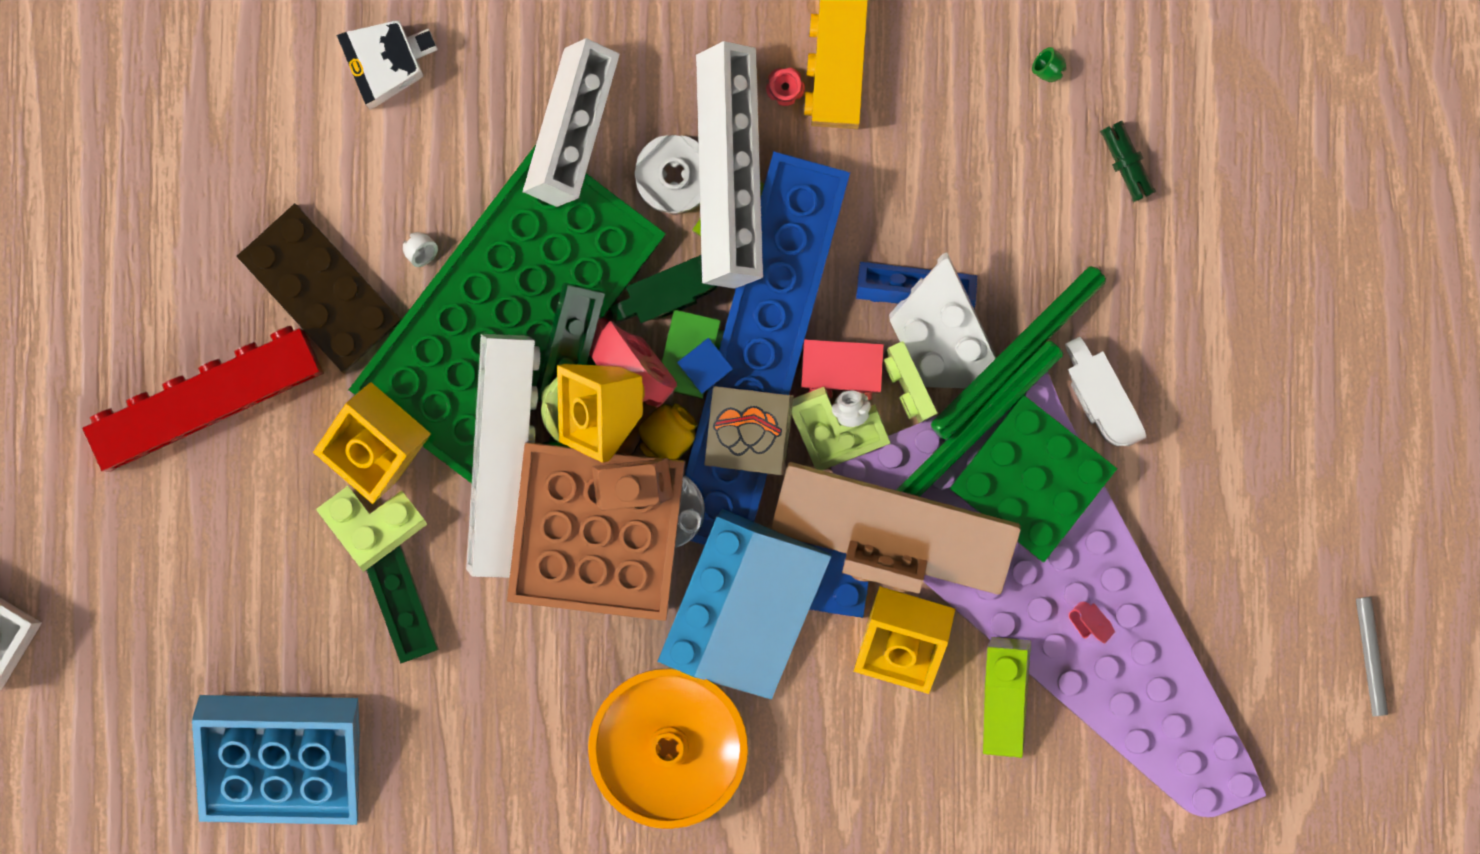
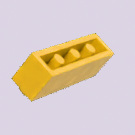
(837, 64)

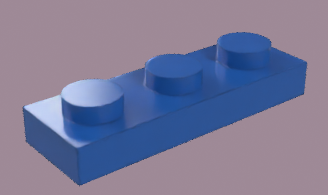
(895, 283)

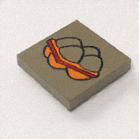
(748, 430)

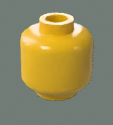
(667, 432)

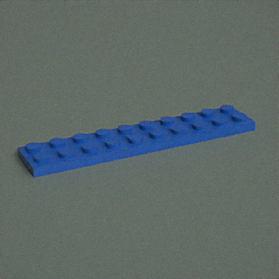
(771, 315)

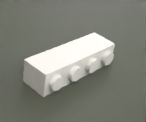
(571, 122)

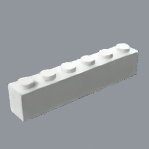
(729, 165)
(501, 431)

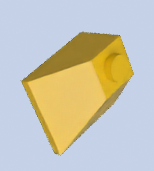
(597, 407)

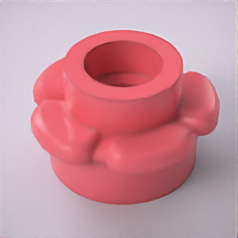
(792, 78)

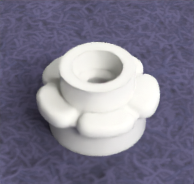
(851, 408)

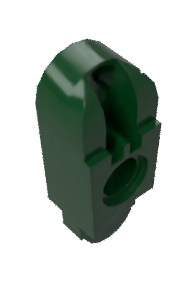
(663, 293)

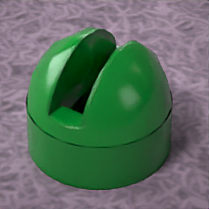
(1049, 65)

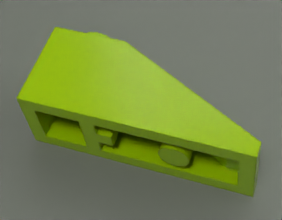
(1006, 696)

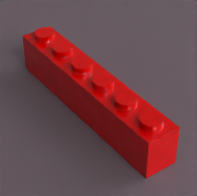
(203, 399)

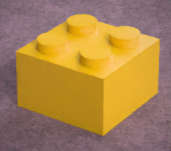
(371, 442)

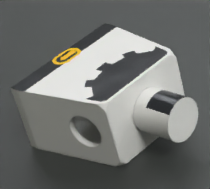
(385, 59)

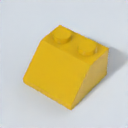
(904, 640)

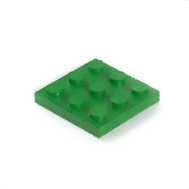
(1034, 477)

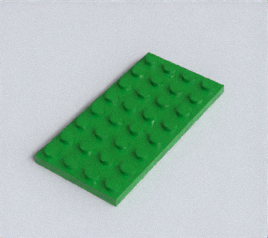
(503, 283)

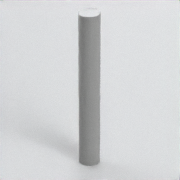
(1371, 656)

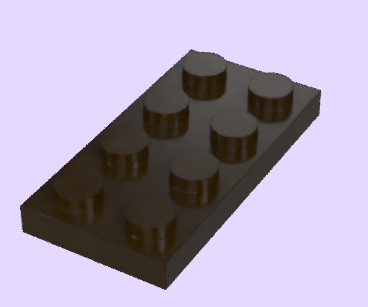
(319, 288)

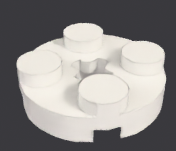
(650, 174)

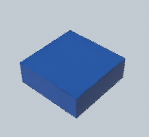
(705, 365)

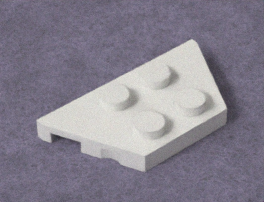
(942, 330)

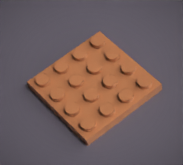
(586, 556)

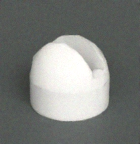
(420, 249)

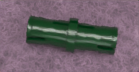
(1127, 161)

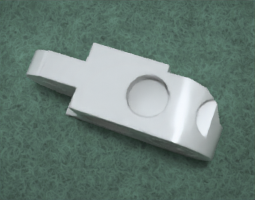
(1103, 396)

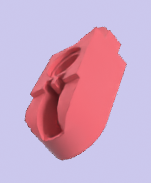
(619, 348)

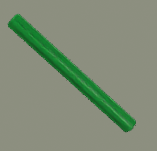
(1018, 352)
(982, 419)

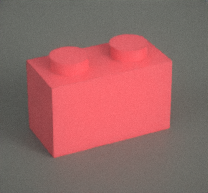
(842, 367)

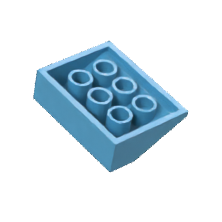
(744, 606)
(277, 759)

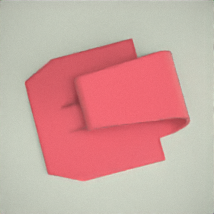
(1090, 619)

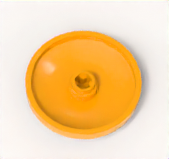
(667, 748)

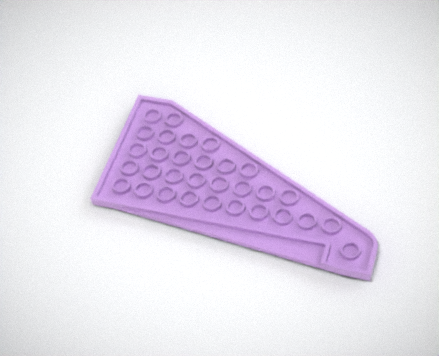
(1137, 688)

